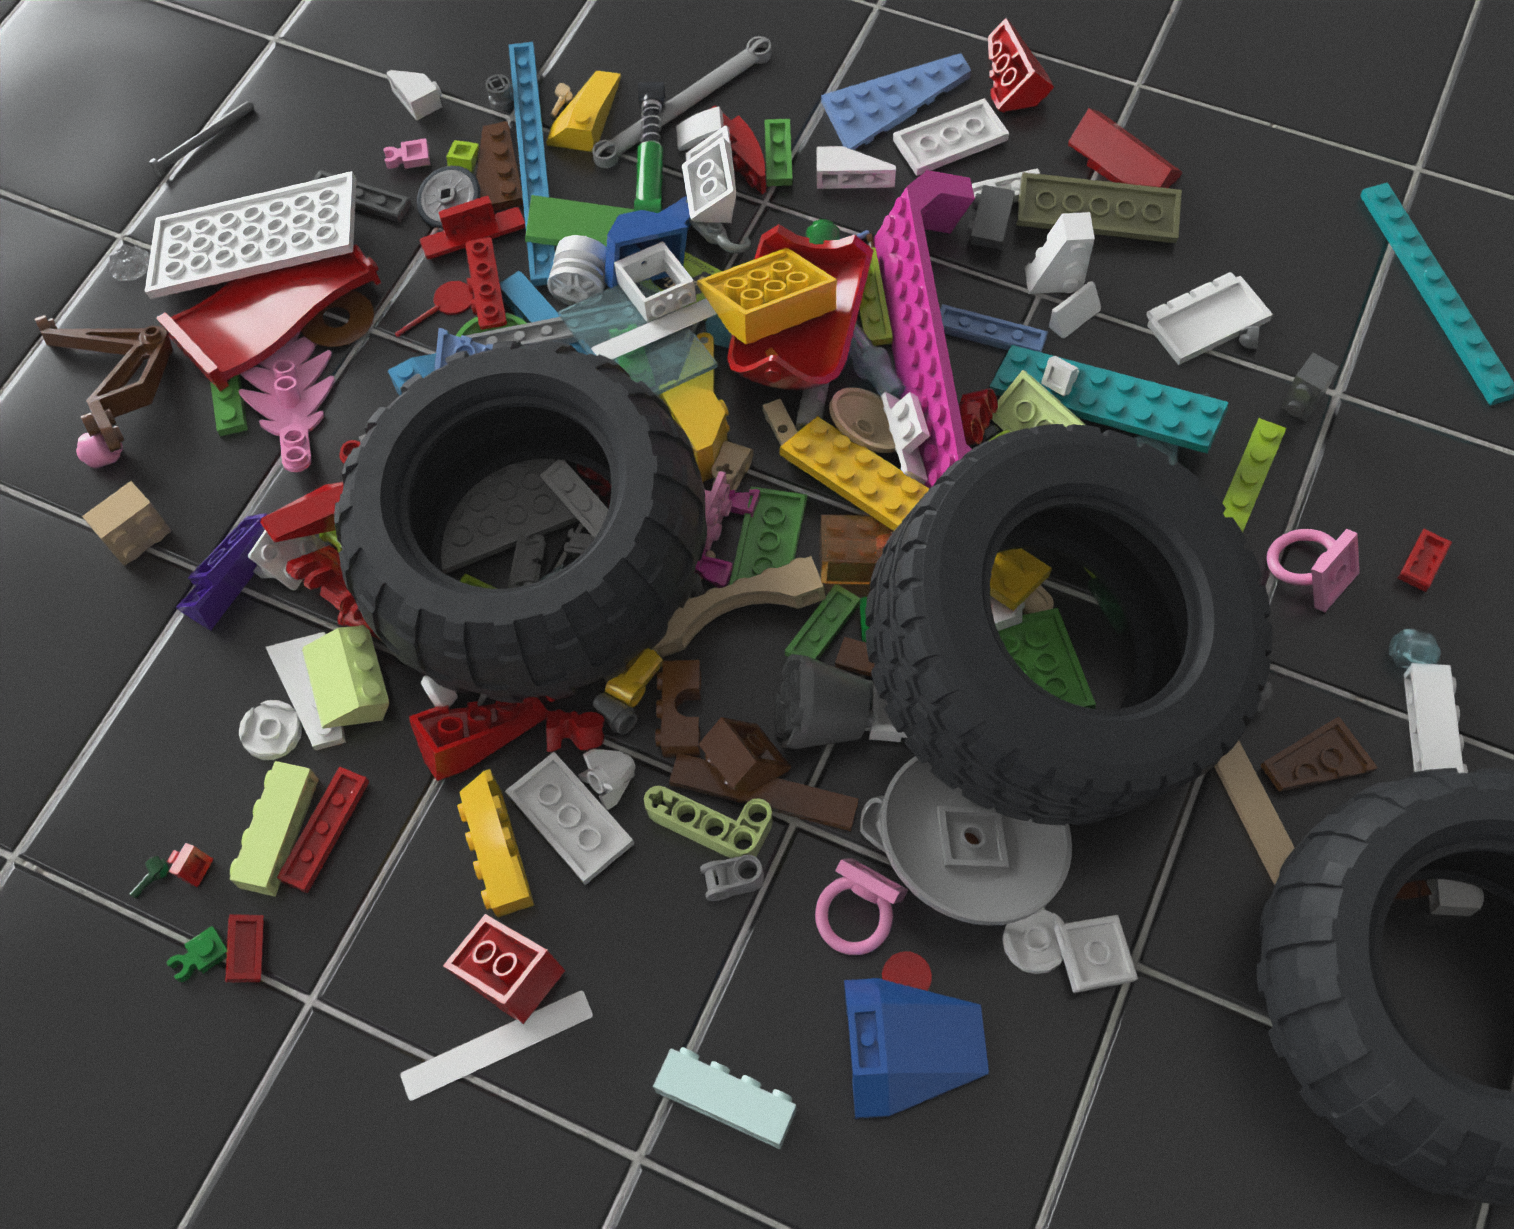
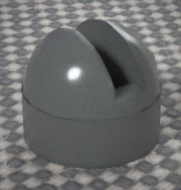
(1249, 337)

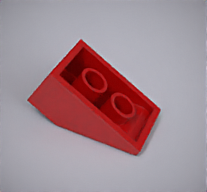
(505, 968)

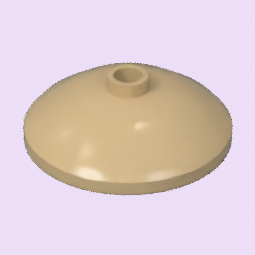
(862, 419)

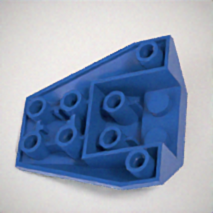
(909, 1045)

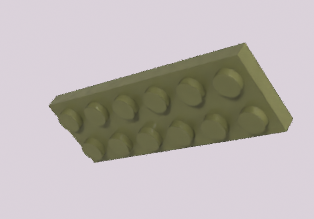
(1113, 206)

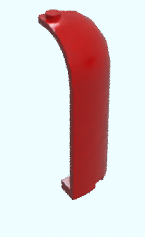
(820, 346)

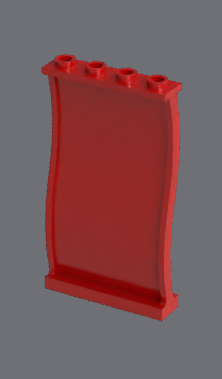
(262, 313)

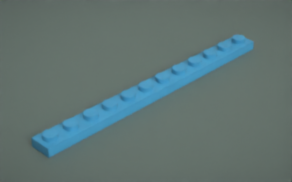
(531, 149)

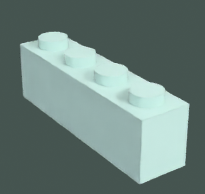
(725, 1097)

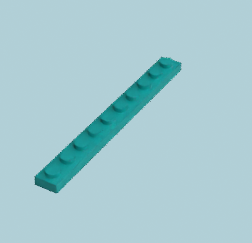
(1439, 294)

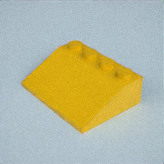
(769, 294)

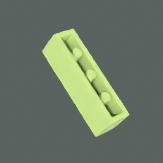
(273, 828)

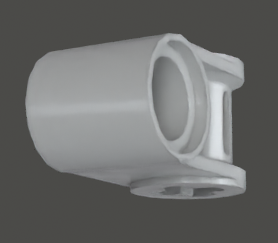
(730, 877)

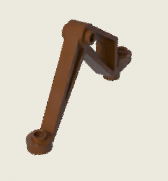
(113, 396)

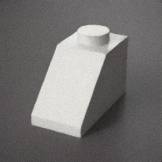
(415, 92)

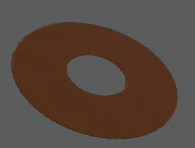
(359, 323)

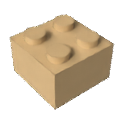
(127, 523)

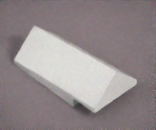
(711, 179)

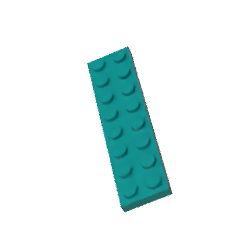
(1125, 401)

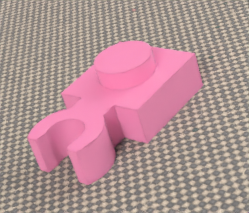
(411, 154)

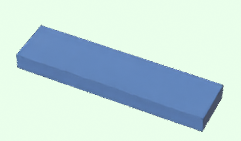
(990, 330)

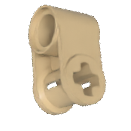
(734, 461)

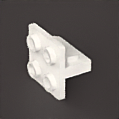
(273, 557)

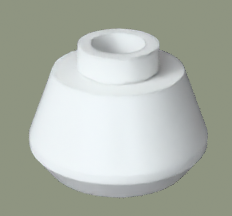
(438, 695)

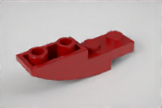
(746, 152)

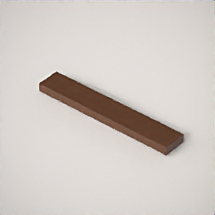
(782, 795)

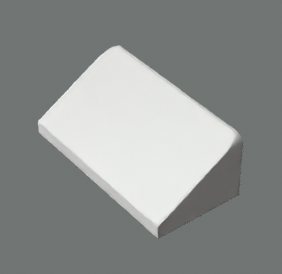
(1075, 310)

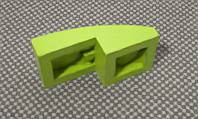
(463, 155)

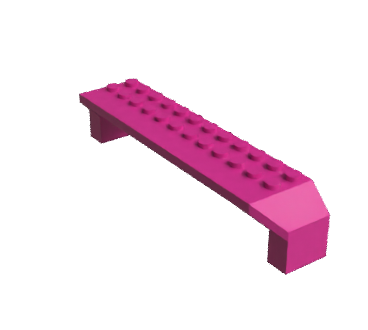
(919, 342)

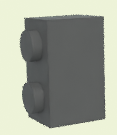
(992, 217)
(1309, 387)

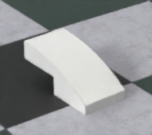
(699, 127)

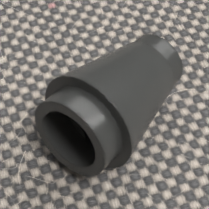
(615, 713)

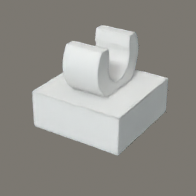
(1059, 375)

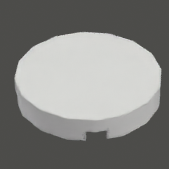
(270, 730)
(1033, 942)

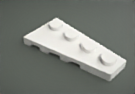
(294, 675)

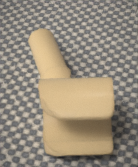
(564, 95)

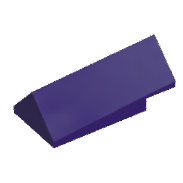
(222, 574)

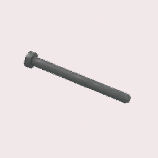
(159, 166)

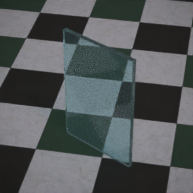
(657, 364)

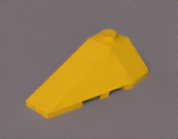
(585, 116)

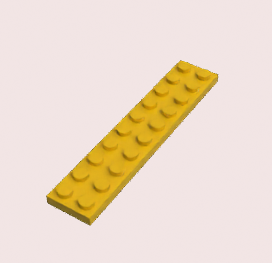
(890, 495)

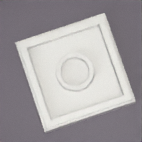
(1095, 953)

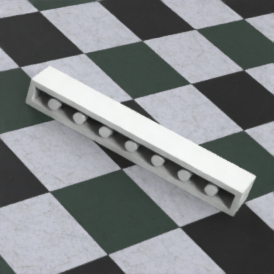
(1437, 746)

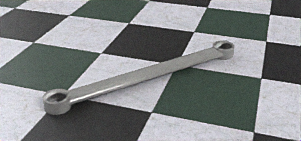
(685, 99)

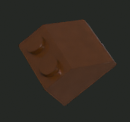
(743, 754)

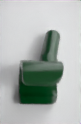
(157, 870)

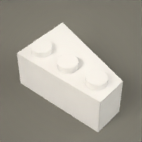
(1064, 257)

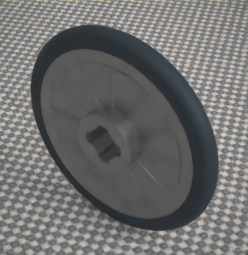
(447, 181)

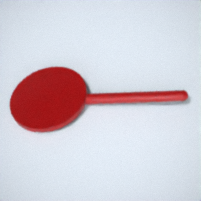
(449, 299)
(908, 969)

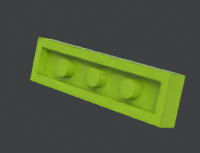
(873, 307)

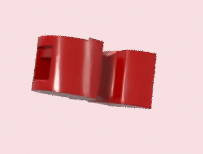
(582, 729)

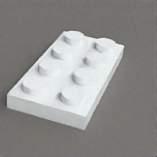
(950, 136)
(569, 818)

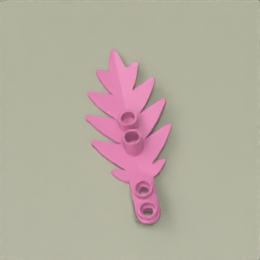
(290, 397)

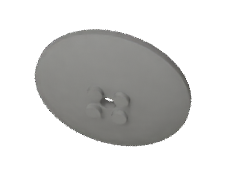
(989, 883)

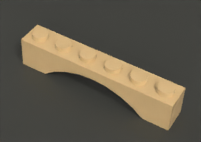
(788, 585)

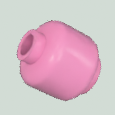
(95, 451)

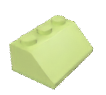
(346, 677)

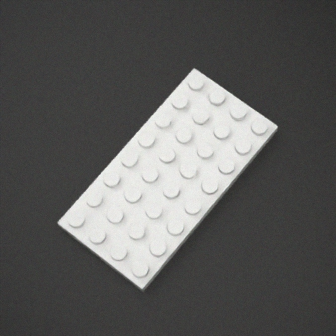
(252, 235)

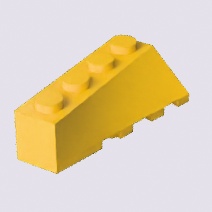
(495, 846)

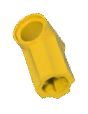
(632, 683)

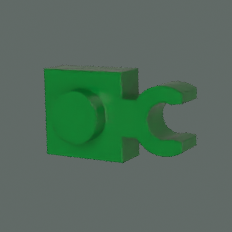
(203, 953)

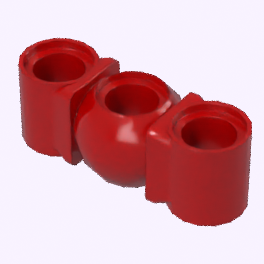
(976, 412)

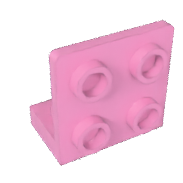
(716, 507)

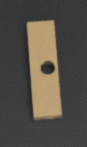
(779, 421)

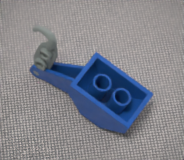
(643, 229)

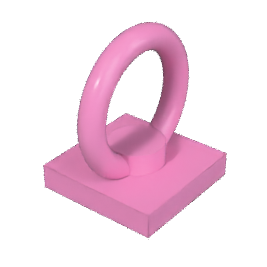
(1332, 570)
(869, 886)

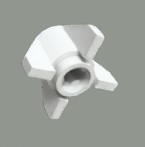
(608, 773)

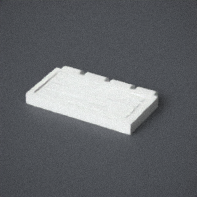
(1207, 317)

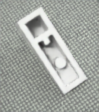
(851, 169)

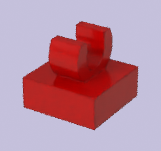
(189, 864)

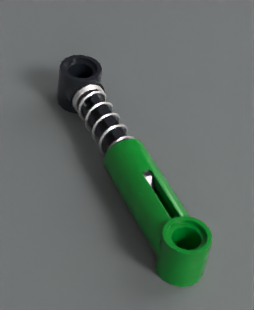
(650, 152)

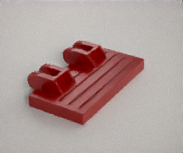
(324, 570)

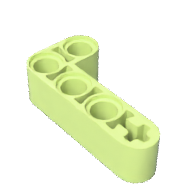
(706, 818)

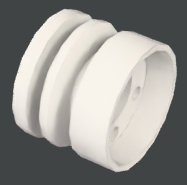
(577, 269)

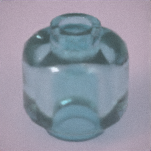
(1414, 647)

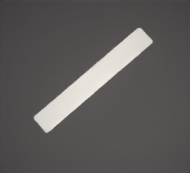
(655, 330)
(495, 1045)

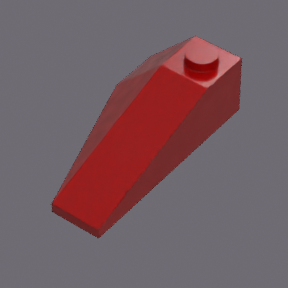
(1016, 73)
(306, 515)
(464, 736)

